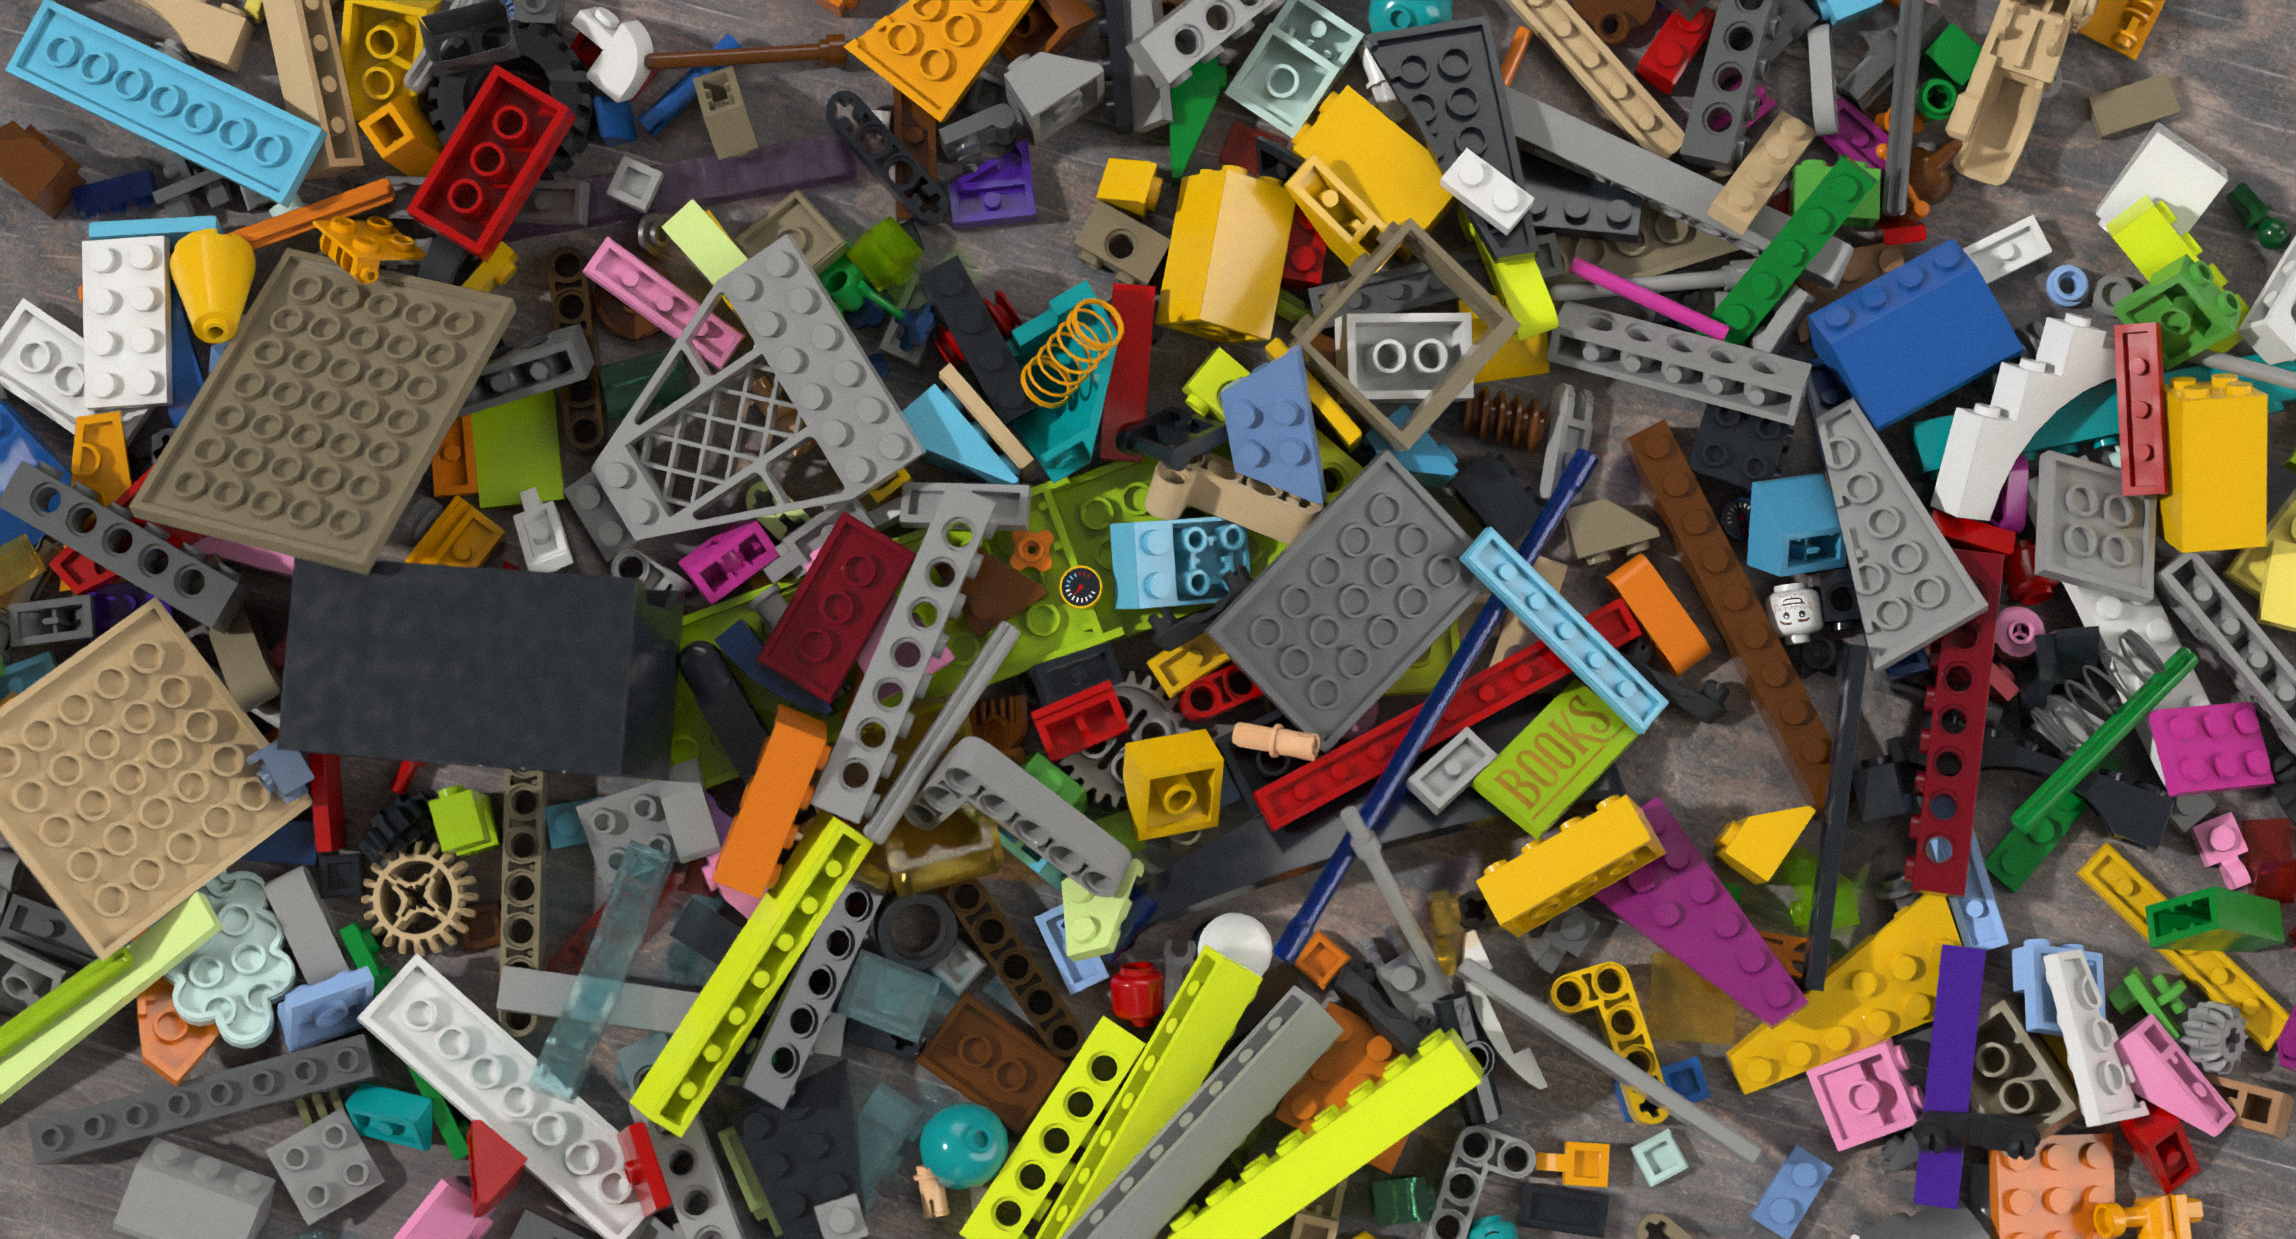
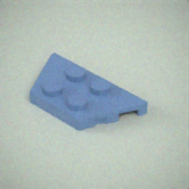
(1275, 428)

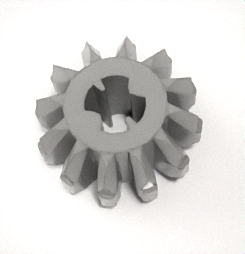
(2214, 1037)

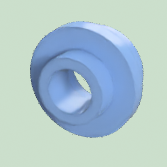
(2076, 277)

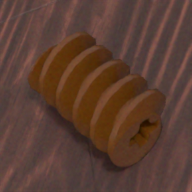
(1504, 418)

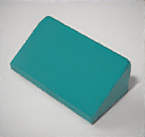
(392, 1116)

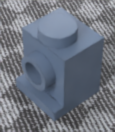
(282, 772)

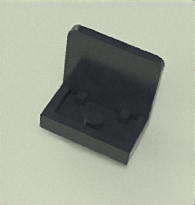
(1738, 447)

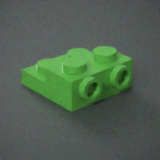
(2188, 306)

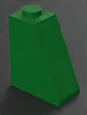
(2215, 922)

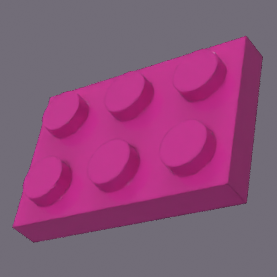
(2211, 748)

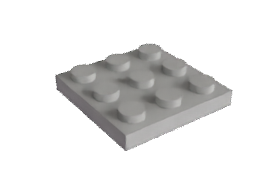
(2092, 531)

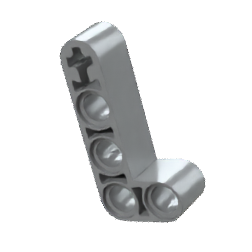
(1476, 1169)

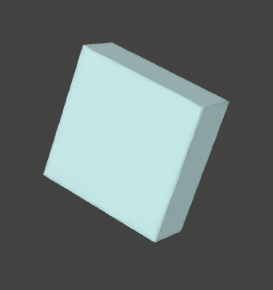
(1659, 1157)

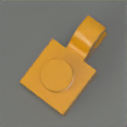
(1581, 1163)

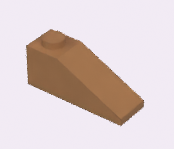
(2256, 1107)

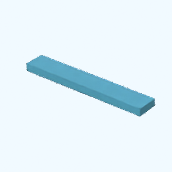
(1564, 630)

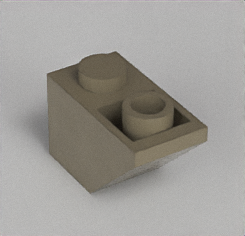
(1605, 528)

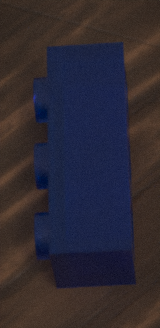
(115, 194)

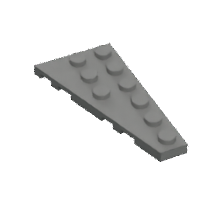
(1899, 561)

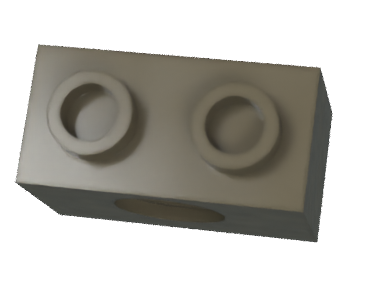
(1111, 225)

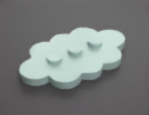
(239, 968)

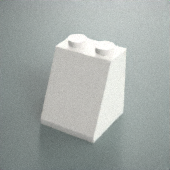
(2166, 171)

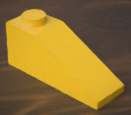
(1335, 211)

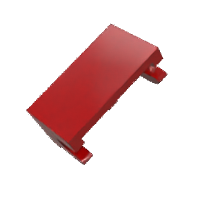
(1080, 721)

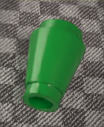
(1939, 93)

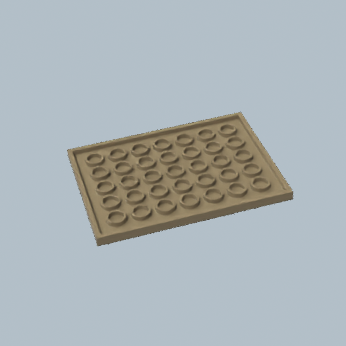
(324, 411)

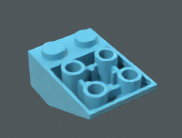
(956, 443)
(1175, 561)

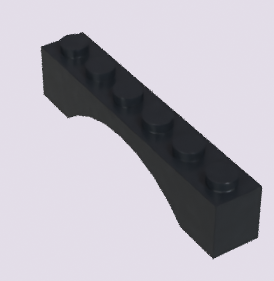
(2126, 811)

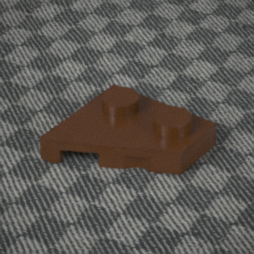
(994, 594)

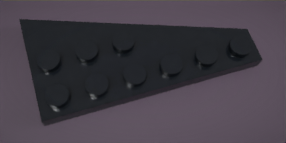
(1457, 101)
(805, 1150)

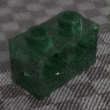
(1401, 1199)

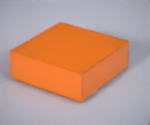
(1321, 960)

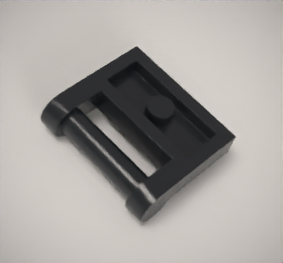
(1179, 434)

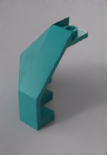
(1066, 435)

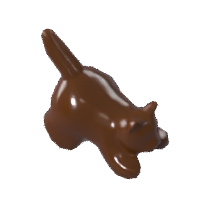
(1927, 177)

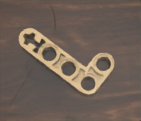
(1216, 488)

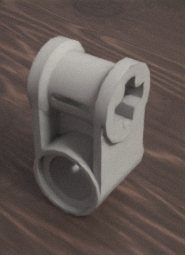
(654, 575)

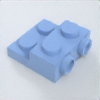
(2030, 979)
(325, 1009)

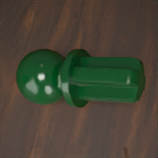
(2272, 232)

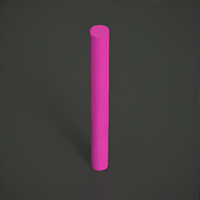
(1648, 299)

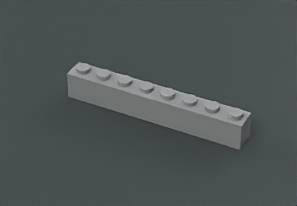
(1212, 1122)

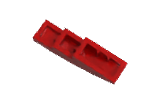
(1129, 377)

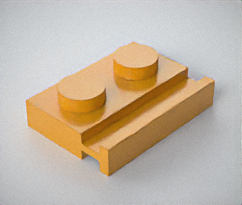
(458, 538)

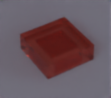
(1241, 148)

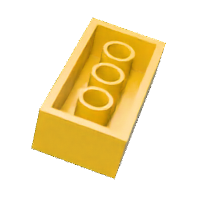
(1570, 865)

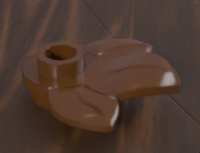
(1626, 13)

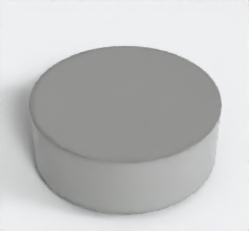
(2108, 292)

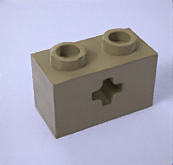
(725, 113)

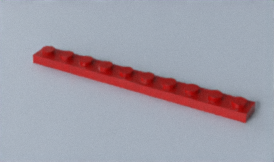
(1475, 700)

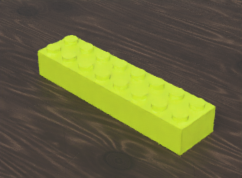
(1336, 1143)

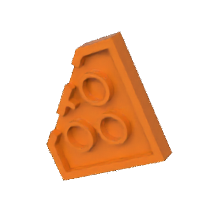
(166, 1040)

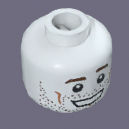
(1794, 612)

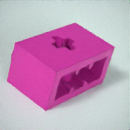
(728, 559)

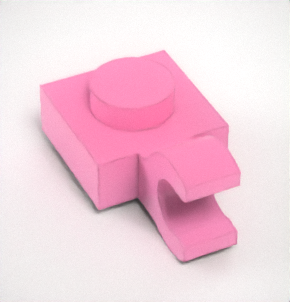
(2220, 843)

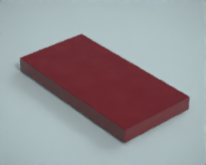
(837, 607)

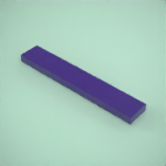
(1950, 1067)

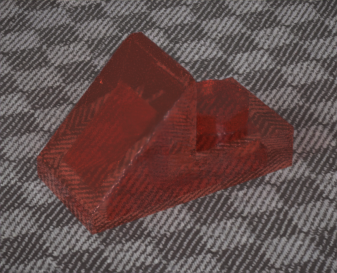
(2270, 859)

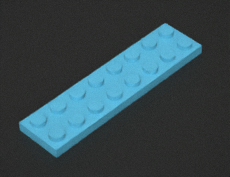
(167, 102)

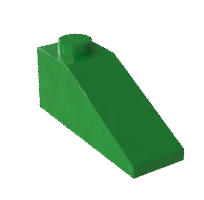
(1192, 110)

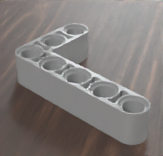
(1024, 808)

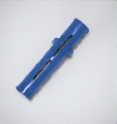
(679, 95)

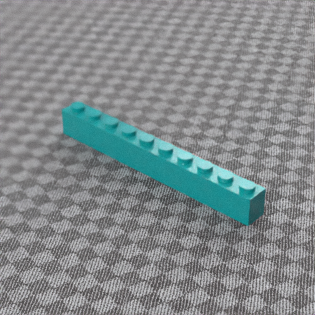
(2083, 420)

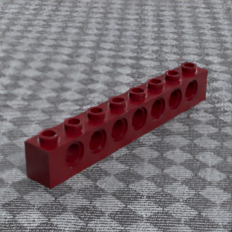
(1950, 877)

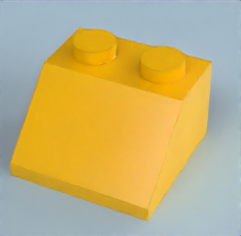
(1173, 784)
(1760, 842)

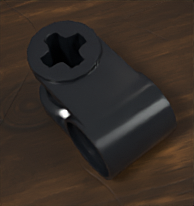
(882, 1040)

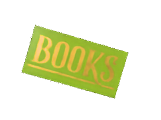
(1555, 759)

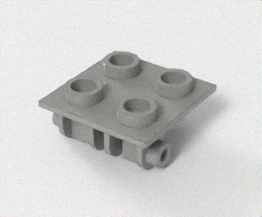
(624, 817)
(325, 1166)

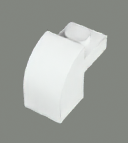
(620, 66)

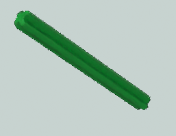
(2103, 741)

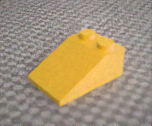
(379, 48)

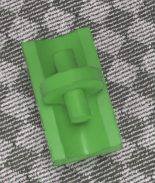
(2136, 990)

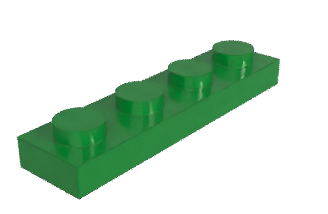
(2021, 853)

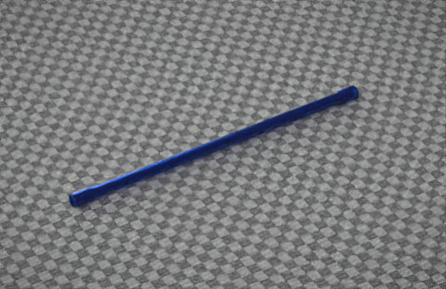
(1301, 926)

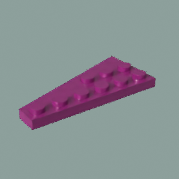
(1694, 918)

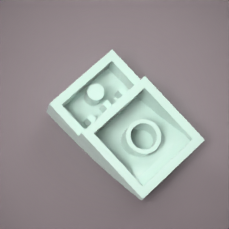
(1295, 64)

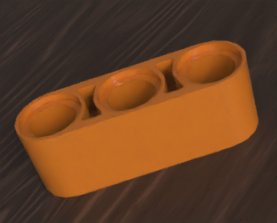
(1658, 615)

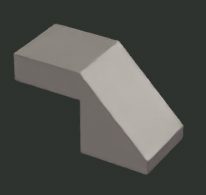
(689, 812)

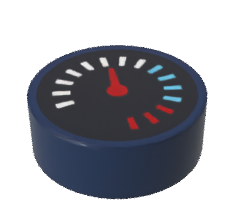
(1736, 518)

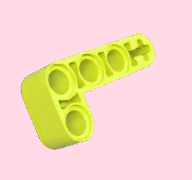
(1517, 287)

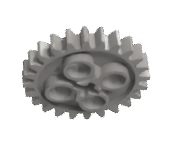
(1158, 715)

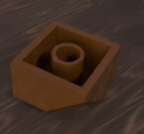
(38, 168)

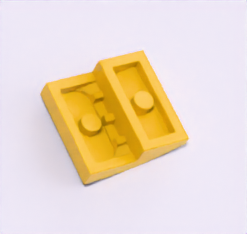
(1514, 357)

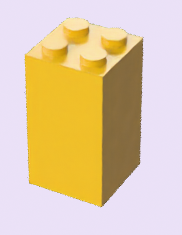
(1376, 162)
(1226, 256)
(2214, 465)

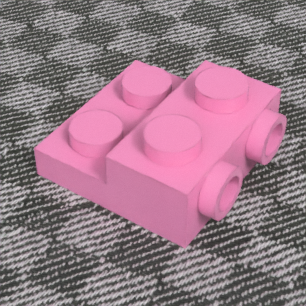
(1867, 1094)

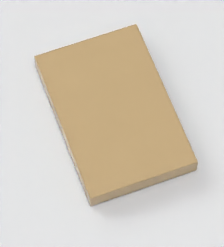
(978, 410)

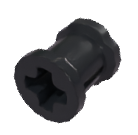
(1486, 912)

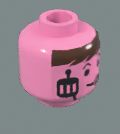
(2026, 625)

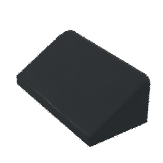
(1276, 161)

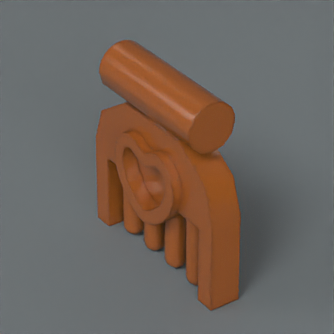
(999, 730)

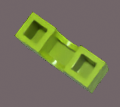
(465, 821)

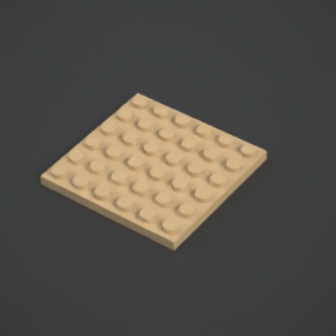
(131, 779)

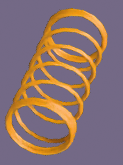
(1058, 366)

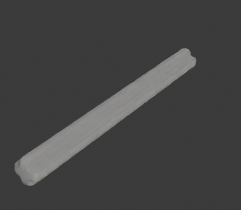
(941, 732)

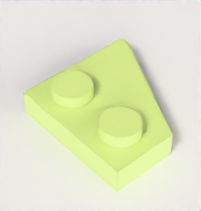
(1095, 921)

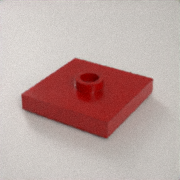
(643, 1169)

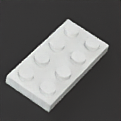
(127, 323)
(46, 369)

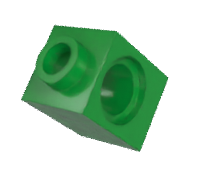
(1951, 57)

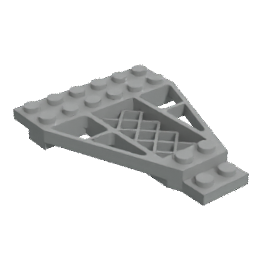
(815, 364)

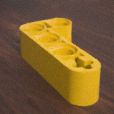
(1605, 1006)

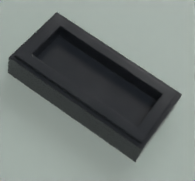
(1563, 1210)

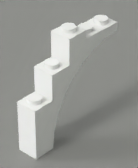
(2026, 394)

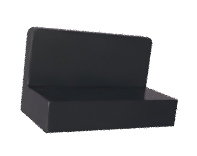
(1073, 673)

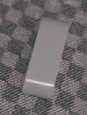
(308, 925)

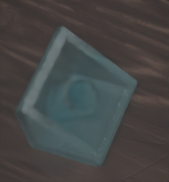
(890, 996)

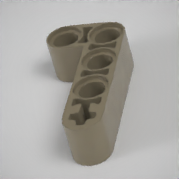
(243, 654)

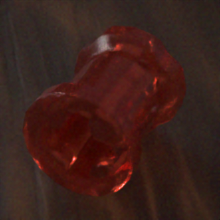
(695, 880)

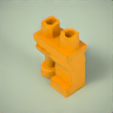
(2153, 1216)

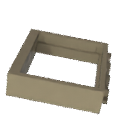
(1500, 322)

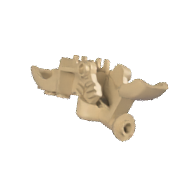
(2009, 82)

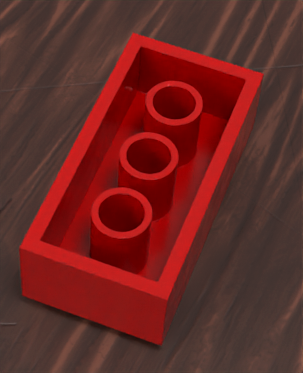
(491, 163)

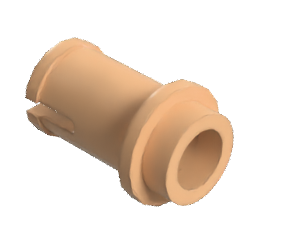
(932, 1193)

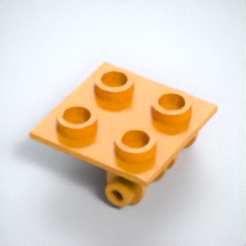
(2123, 24)
(362, 244)

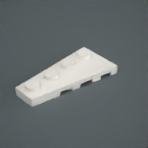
(2089, 1040)

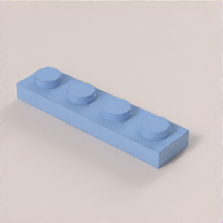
(1978, 911)

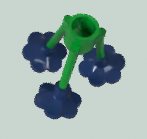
(869, 307)

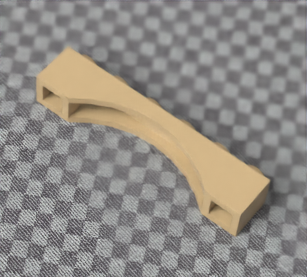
(209, 32)

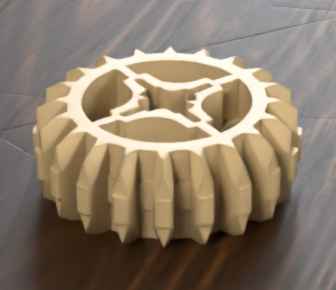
(407, 914)

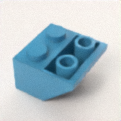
(1425, 460)
(1794, 526)

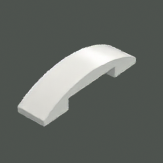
(1520, 1062)

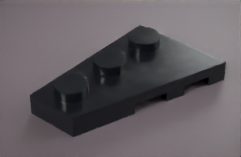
(1578, 204)

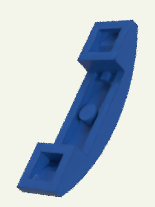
(186, 367)

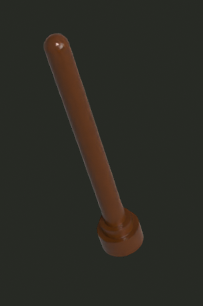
(827, 51)

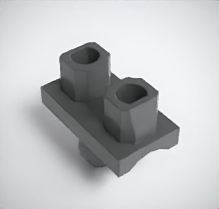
(177, 197)

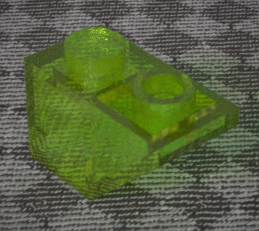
(1800, 871)

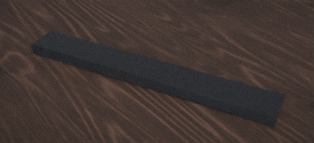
(1834, 816)

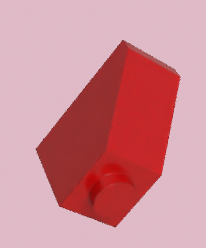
(2161, 1146)

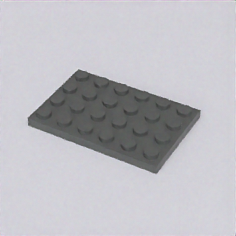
(1350, 601)

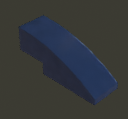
(743, 648)

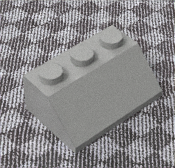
(1052, 92)
(192, 1197)

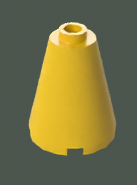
(213, 281)

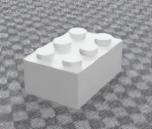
(1401, 353)

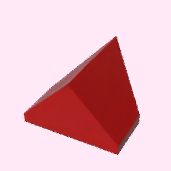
(493, 1167)

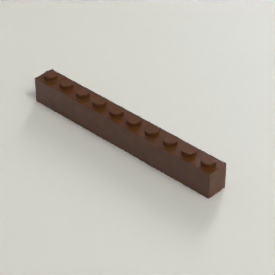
(1734, 610)

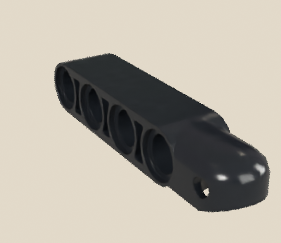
(727, 709)

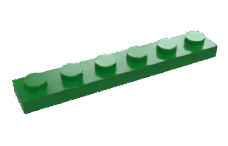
(1792, 249)
(363, 949)

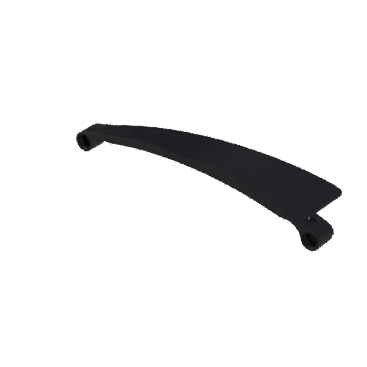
(1258, 857)

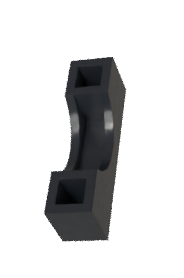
(978, 339)

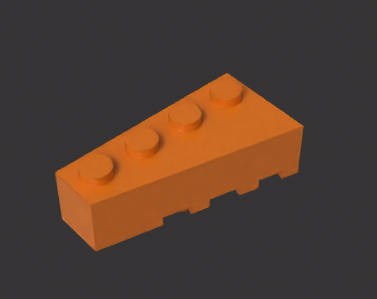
(772, 802)

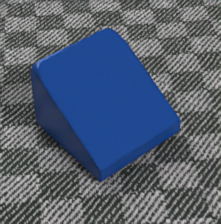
(614, 121)

